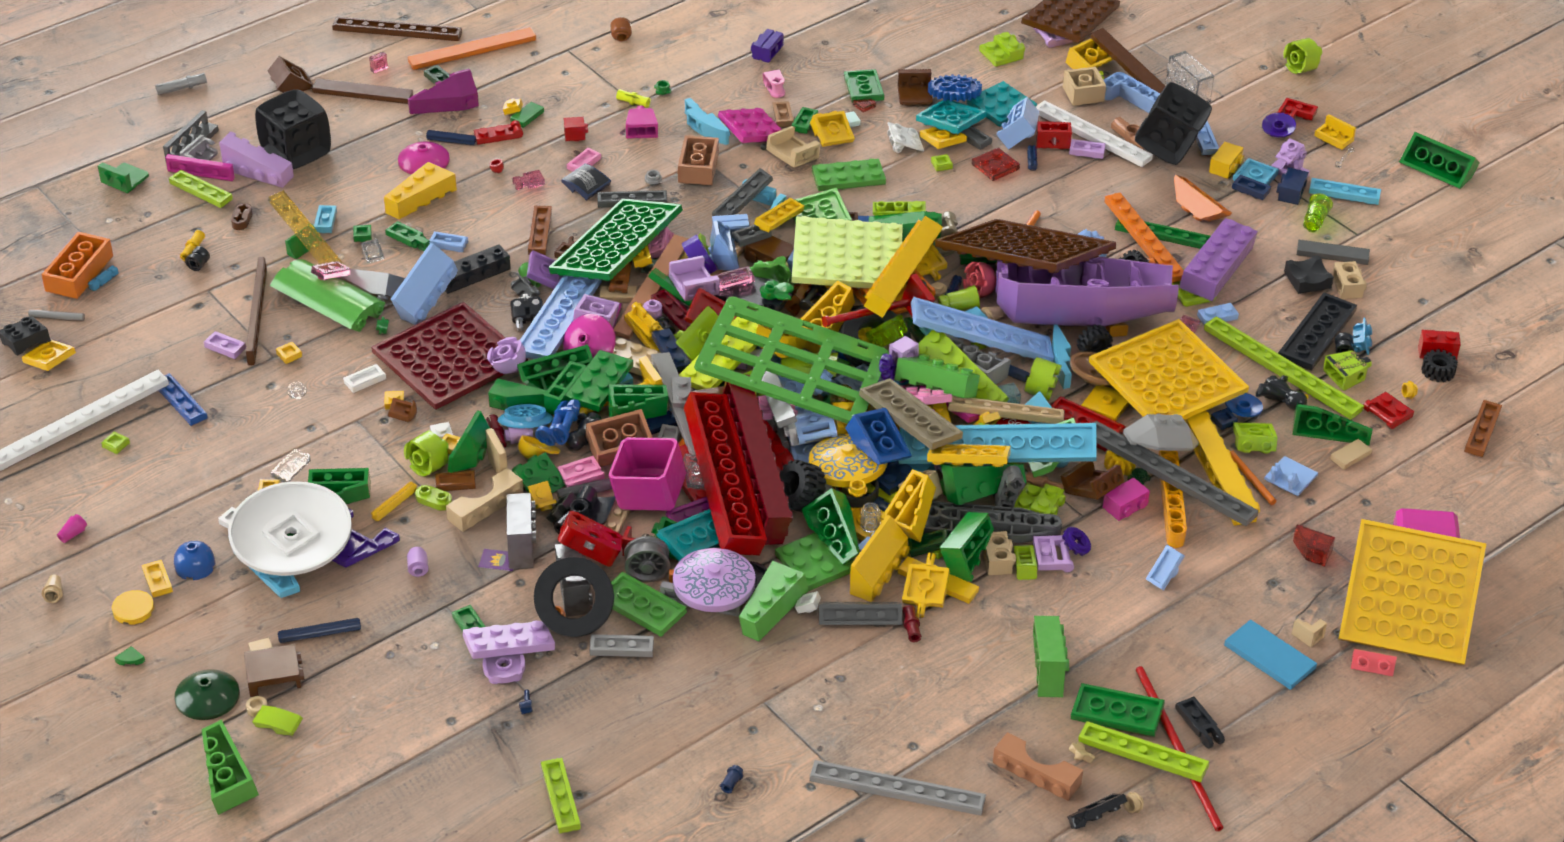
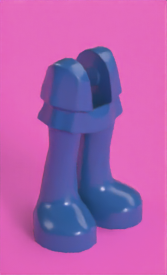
(558, 431)

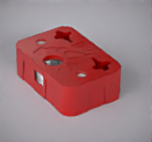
(590, 538)

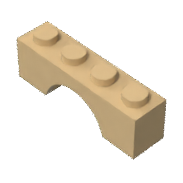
(468, 511)

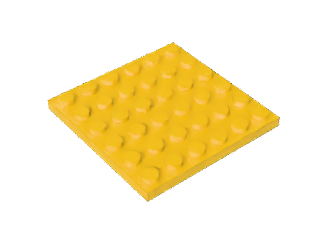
(1168, 372)
(1412, 591)

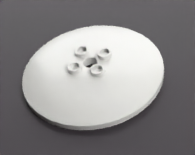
(266, 517)

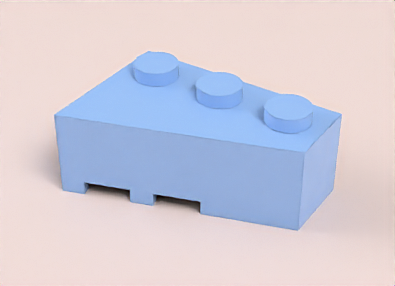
(1021, 123)

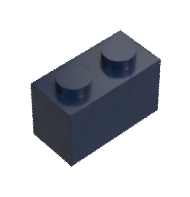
(1292, 185)

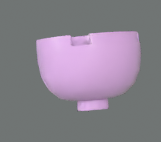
(507, 355)

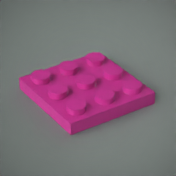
(749, 124)

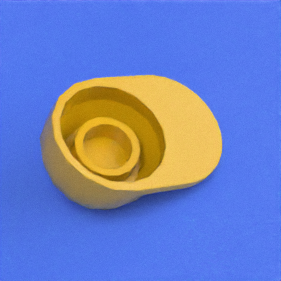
(531, 446)

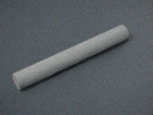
(56, 315)

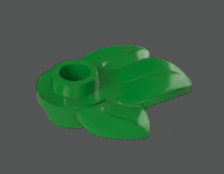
(775, 289)

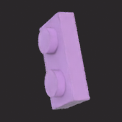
(1087, 149)
(224, 345)

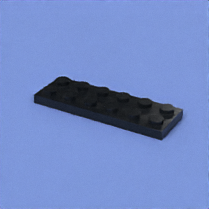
(1317, 331)

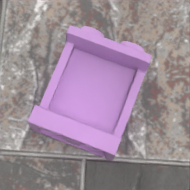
(690, 275)

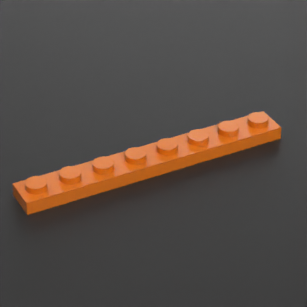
(1142, 233)

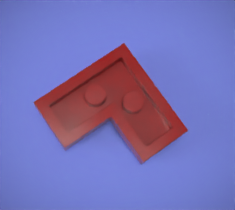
(1298, 108)

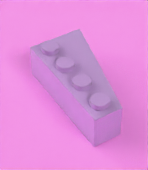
(255, 161)

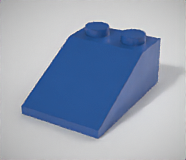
(877, 436)

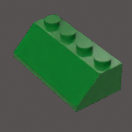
(1439, 160)

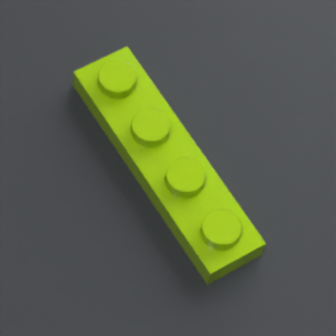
(200, 188)
(560, 795)

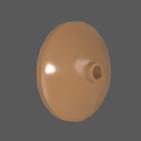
(1081, 367)

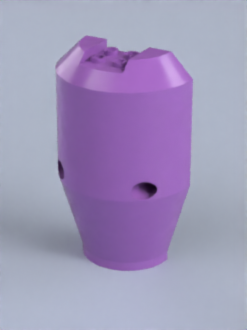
(1085, 294)

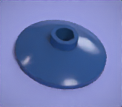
(1245, 405)

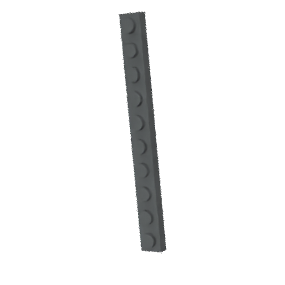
(1176, 476)

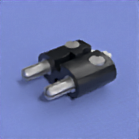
(525, 310)

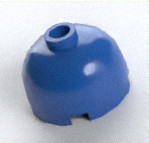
(194, 560)

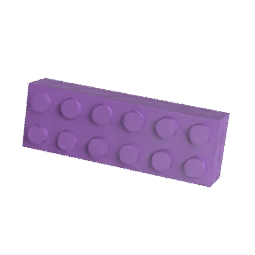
(1218, 259)

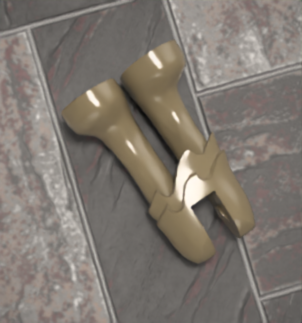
(949, 227)

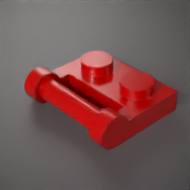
(1389, 409)

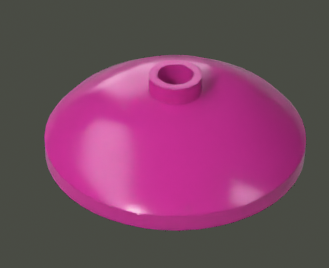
(420, 153)
(597, 331)

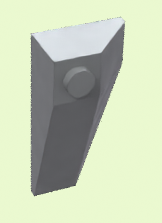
(377, 283)

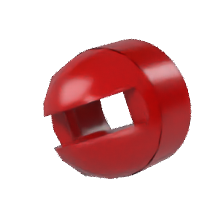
(496, 165)

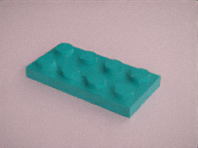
(690, 535)

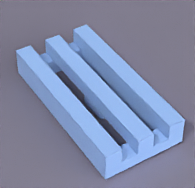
(449, 241)

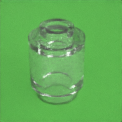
(870, 517)

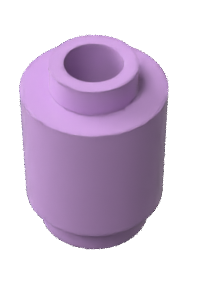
(654, 308)
(514, 434)
(417, 561)

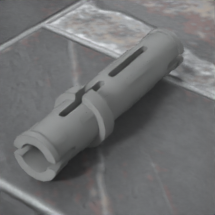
(187, 82)

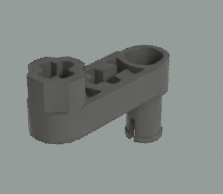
(1011, 482)

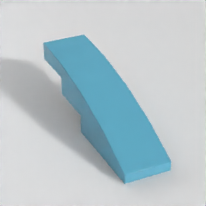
(1062, 352)

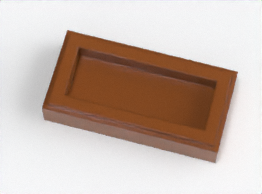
(455, 481)

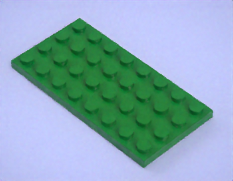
(615, 239)

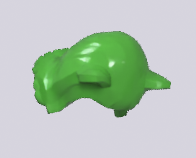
(773, 270)

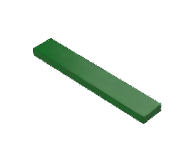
(1172, 234)

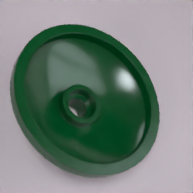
(207, 694)

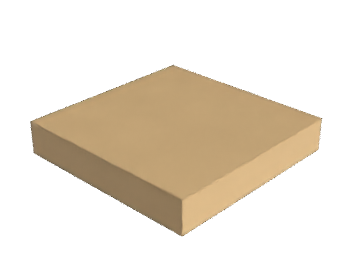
(496, 452)

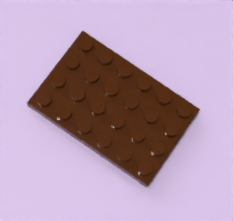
(1069, 17)

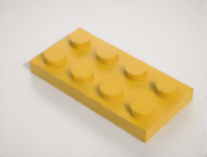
(966, 453)

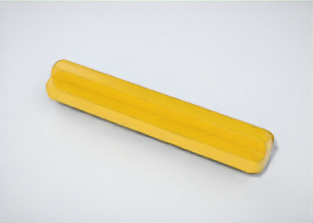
(395, 500)

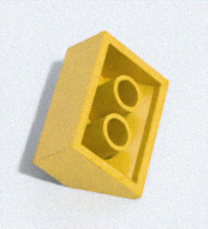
(1087, 55)

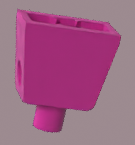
(641, 123)

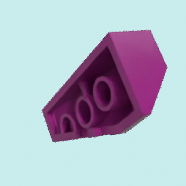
(452, 94)

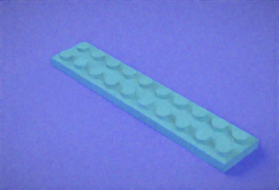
(1028, 442)

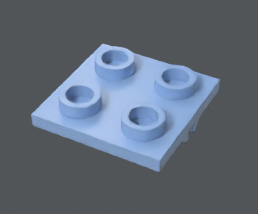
(1291, 476)

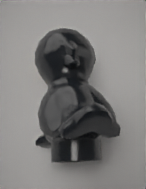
(1279, 390)
(577, 438)

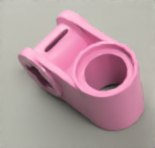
(774, 82)

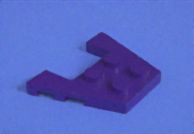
(361, 547)

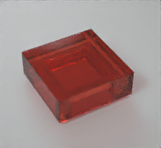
(864, 104)

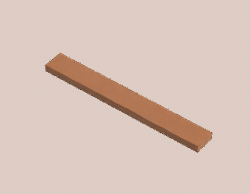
(672, 252)

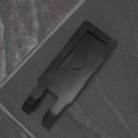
(1200, 721)

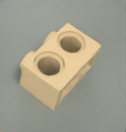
(1349, 280)
(998, 554)

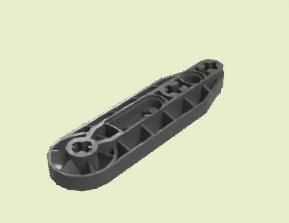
(1018, 522)

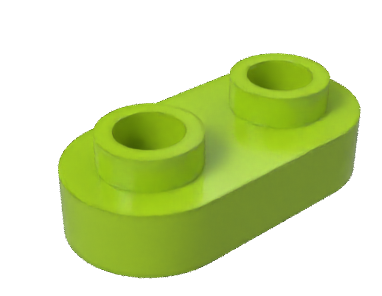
(433, 497)

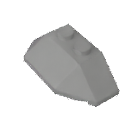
(1162, 433)

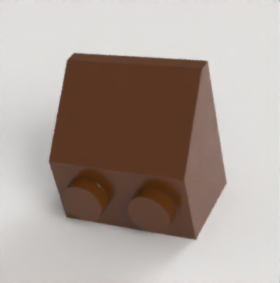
(289, 76)

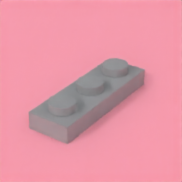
(621, 645)

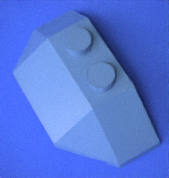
(723, 247)

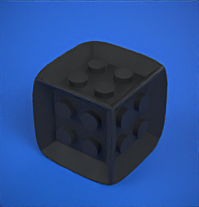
(1173, 123)
(293, 128)

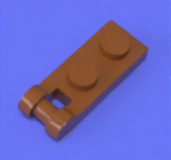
(621, 280)

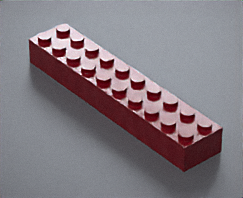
(760, 462)

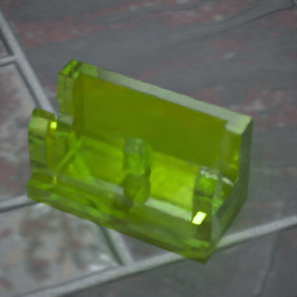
(887, 332)

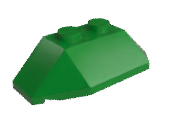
(544, 370)
(471, 445)

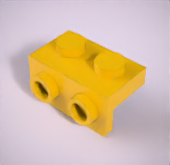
(1336, 132)

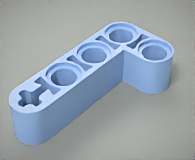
(1131, 90)

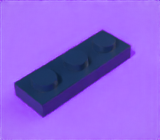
(667, 343)

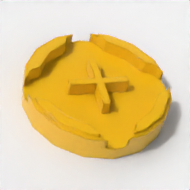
(133, 607)

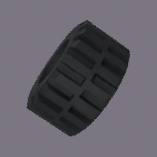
(802, 483)

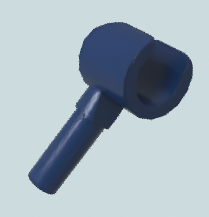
(525, 706)

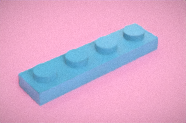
(1345, 191)

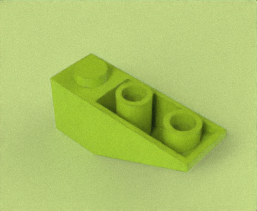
(886, 208)

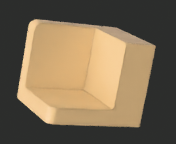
(1309, 634)

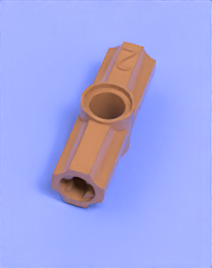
(1126, 130)

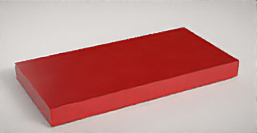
(1085, 415)

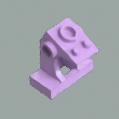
(1290, 155)

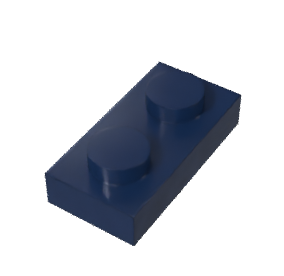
(1251, 187)

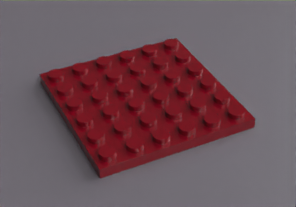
(443, 355)

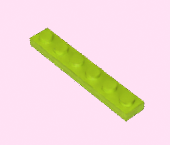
(1144, 751)

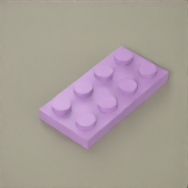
(508, 639)

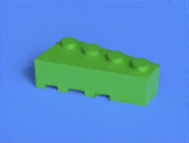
(938, 375)
(772, 600)
(1050, 655)
(227, 772)

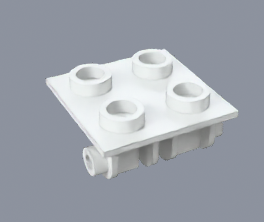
(903, 136)

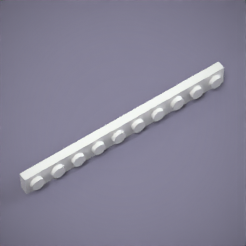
(81, 418)

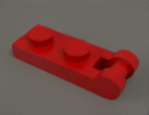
(498, 133)

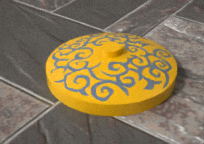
(844, 461)

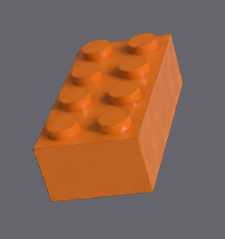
(77, 265)

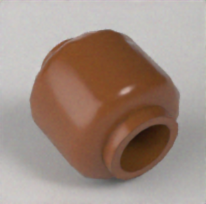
(621, 29)

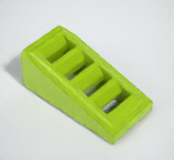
(1025, 564)

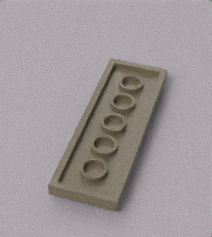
(911, 414)

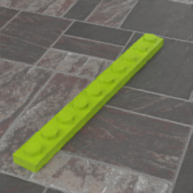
(1282, 366)

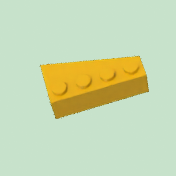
(419, 189)
(834, 302)

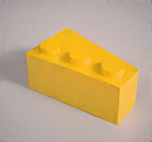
(912, 504)

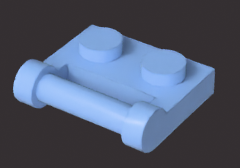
(813, 422)

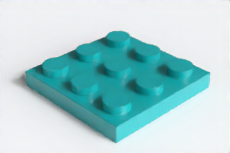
(998, 102)
(951, 116)

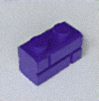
(767, 45)

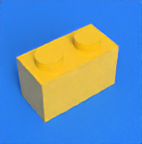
(1226, 160)

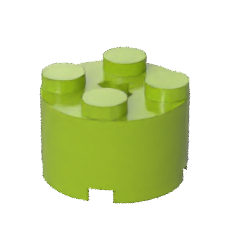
(1302, 55)
(1042, 377)
(426, 453)

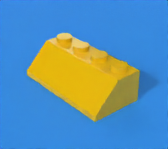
(878, 560)

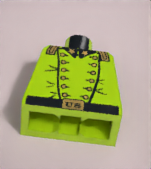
(1346, 368)

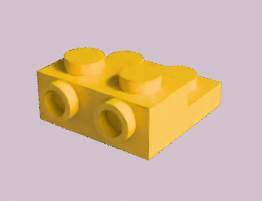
(832, 128)

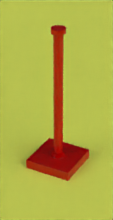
(914, 288)

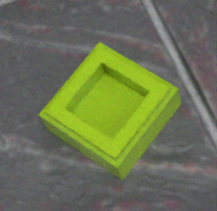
(941, 162)
(115, 442)

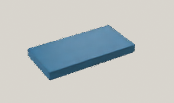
(1270, 654)

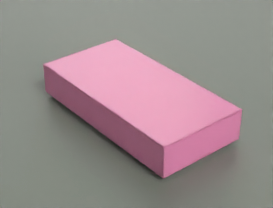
(587, 156)

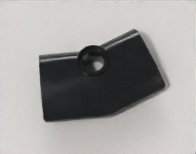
(590, 506)

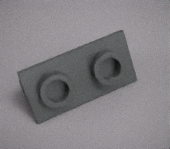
(523, 285)

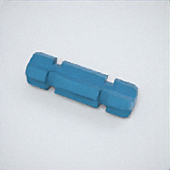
(103, 278)

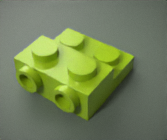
(1003, 49)
(1255, 437)
(1041, 500)

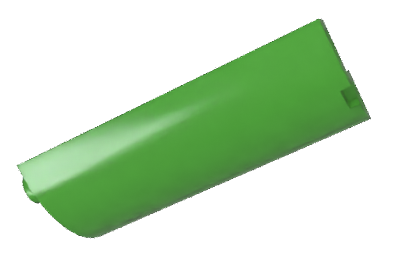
(329, 297)

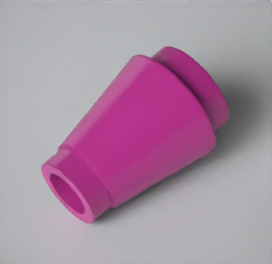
(73, 527)

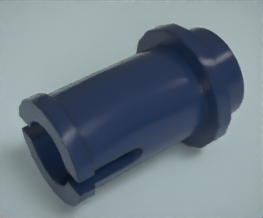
(733, 775)

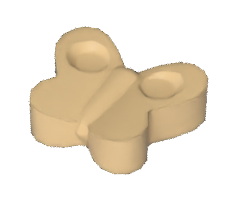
(1080, 752)

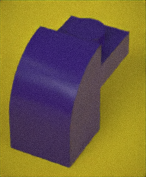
(694, 247)

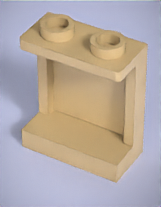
(791, 149)

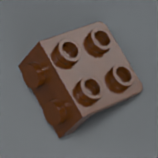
(913, 86)

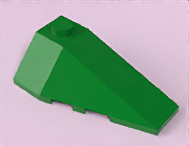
(1322, 424)

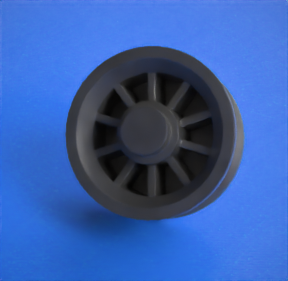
(647, 558)

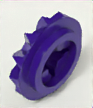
(887, 367)
(1083, 544)

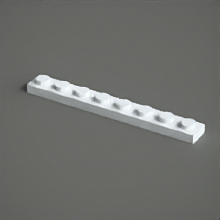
(1095, 134)

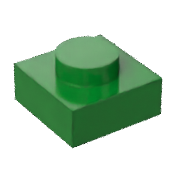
(362, 233)

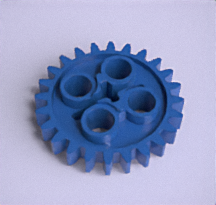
(955, 88)

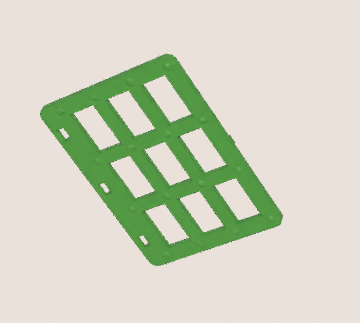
(790, 325)

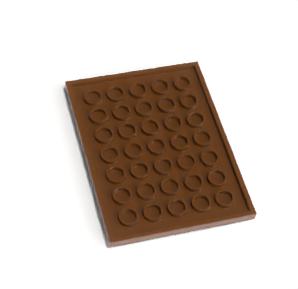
(1025, 245)

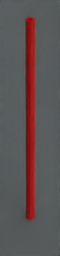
(1179, 747)

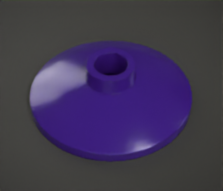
(1279, 125)

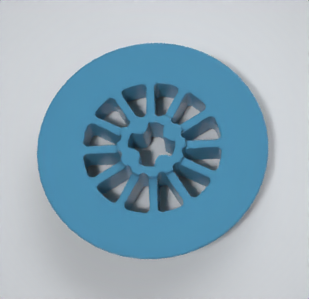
(525, 416)

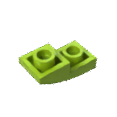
(278, 719)

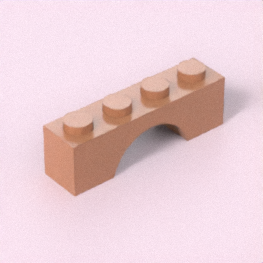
(1060, 779)

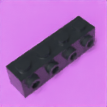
(479, 267)

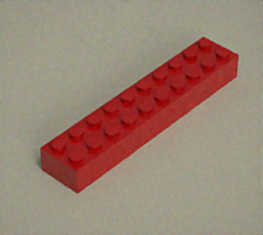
(724, 473)

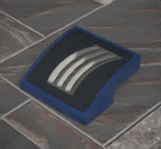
(586, 181)

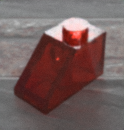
(1313, 544)

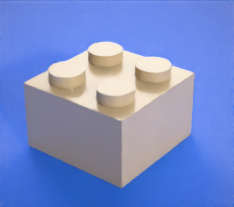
(1084, 86)

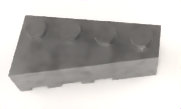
(520, 530)

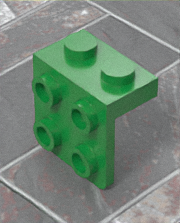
(123, 177)
(539, 470)

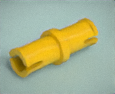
(195, 241)

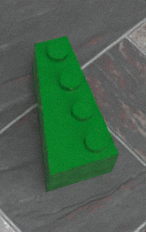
(972, 482)

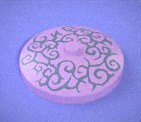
(714, 580)

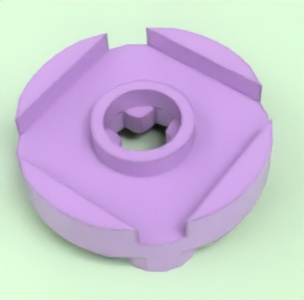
(498, 674)

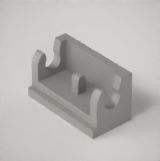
(200, 149)

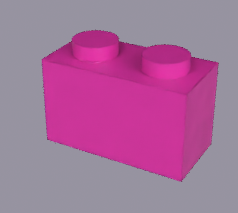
(1126, 499)

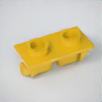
(643, 319)

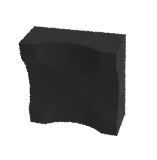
(1308, 275)
(24, 334)

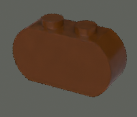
(767, 250)

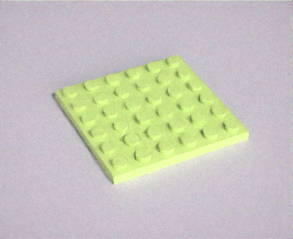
(842, 251)

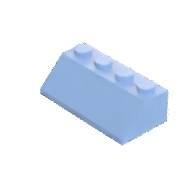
(424, 285)

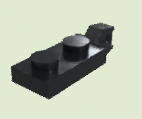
(1096, 809)

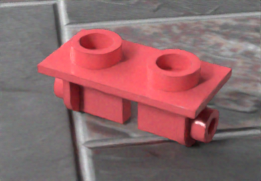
(1373, 662)

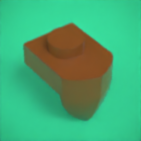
(403, 410)

